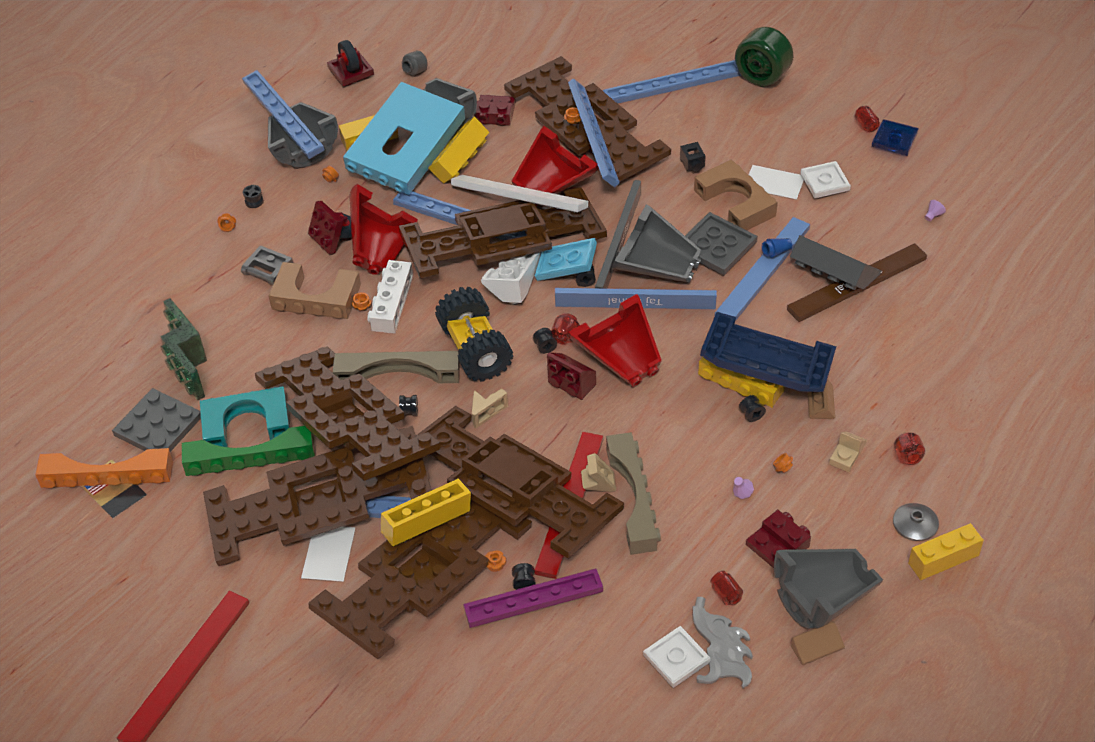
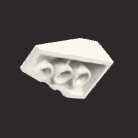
(512, 278)

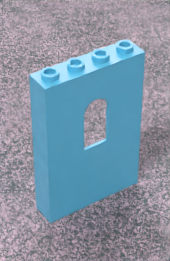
(415, 110)

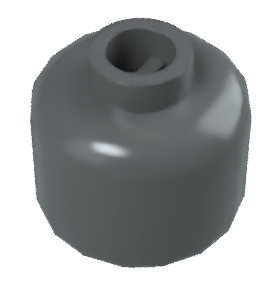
(414, 63)

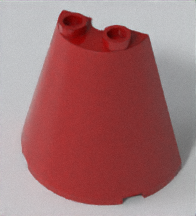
(552, 167)
(374, 231)
(622, 342)

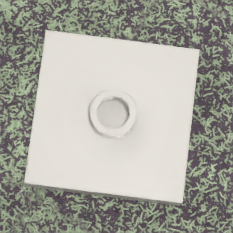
(825, 179)
(676, 656)

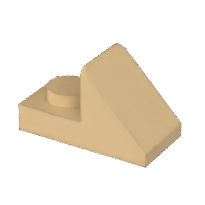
(487, 408)
(847, 451)
(598, 475)

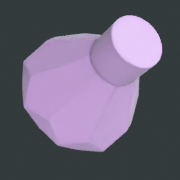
(935, 209)
(742, 488)

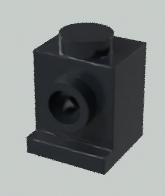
(693, 161)

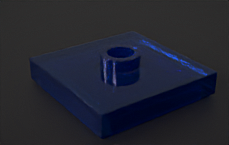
(895, 137)

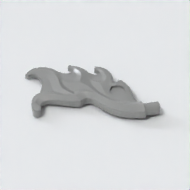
(725, 646)

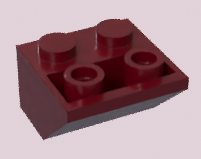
(570, 375)

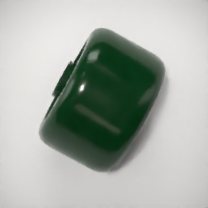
(764, 56)

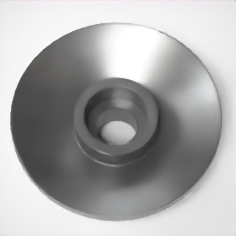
(914, 528)

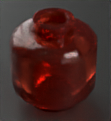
(561, 327)
(909, 448)

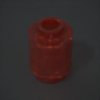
(867, 118)
(726, 588)

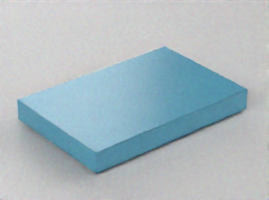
(566, 259)

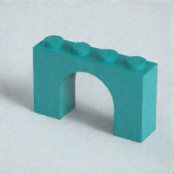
(218, 413)

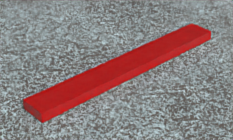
(550, 560)
(184, 669)

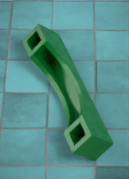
(204, 457)

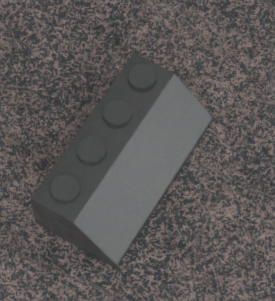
(833, 263)

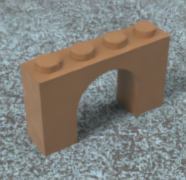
(731, 178)
(332, 303)

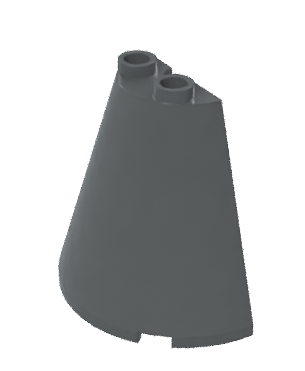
(455, 94)
(319, 122)
(658, 249)
(822, 583)

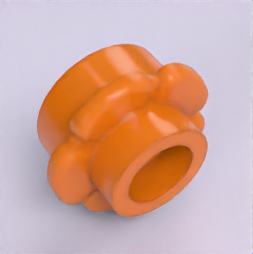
(572, 115)
(330, 174)
(224, 225)
(361, 301)
(783, 463)
(495, 565)

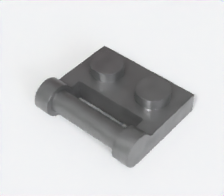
(265, 259)

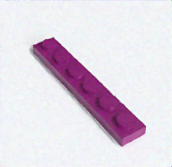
(533, 598)

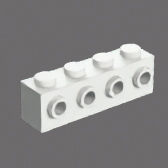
(390, 296)

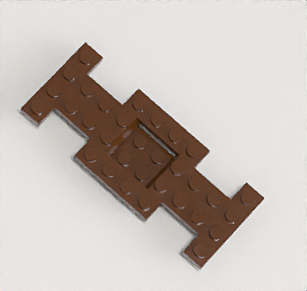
(555, 93)
(478, 225)
(329, 413)
(531, 477)
(309, 510)
(421, 583)

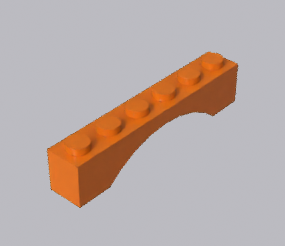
(147, 467)

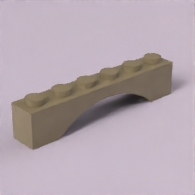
(436, 365)
(640, 528)

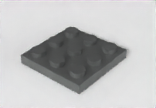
(720, 242)
(157, 422)

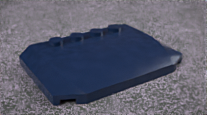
(767, 355)

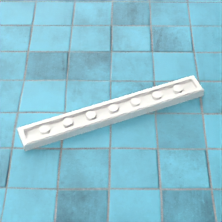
(520, 193)

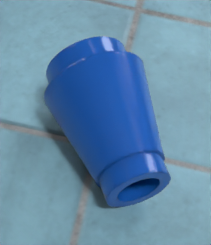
(775, 247)

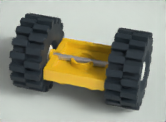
(479, 346)

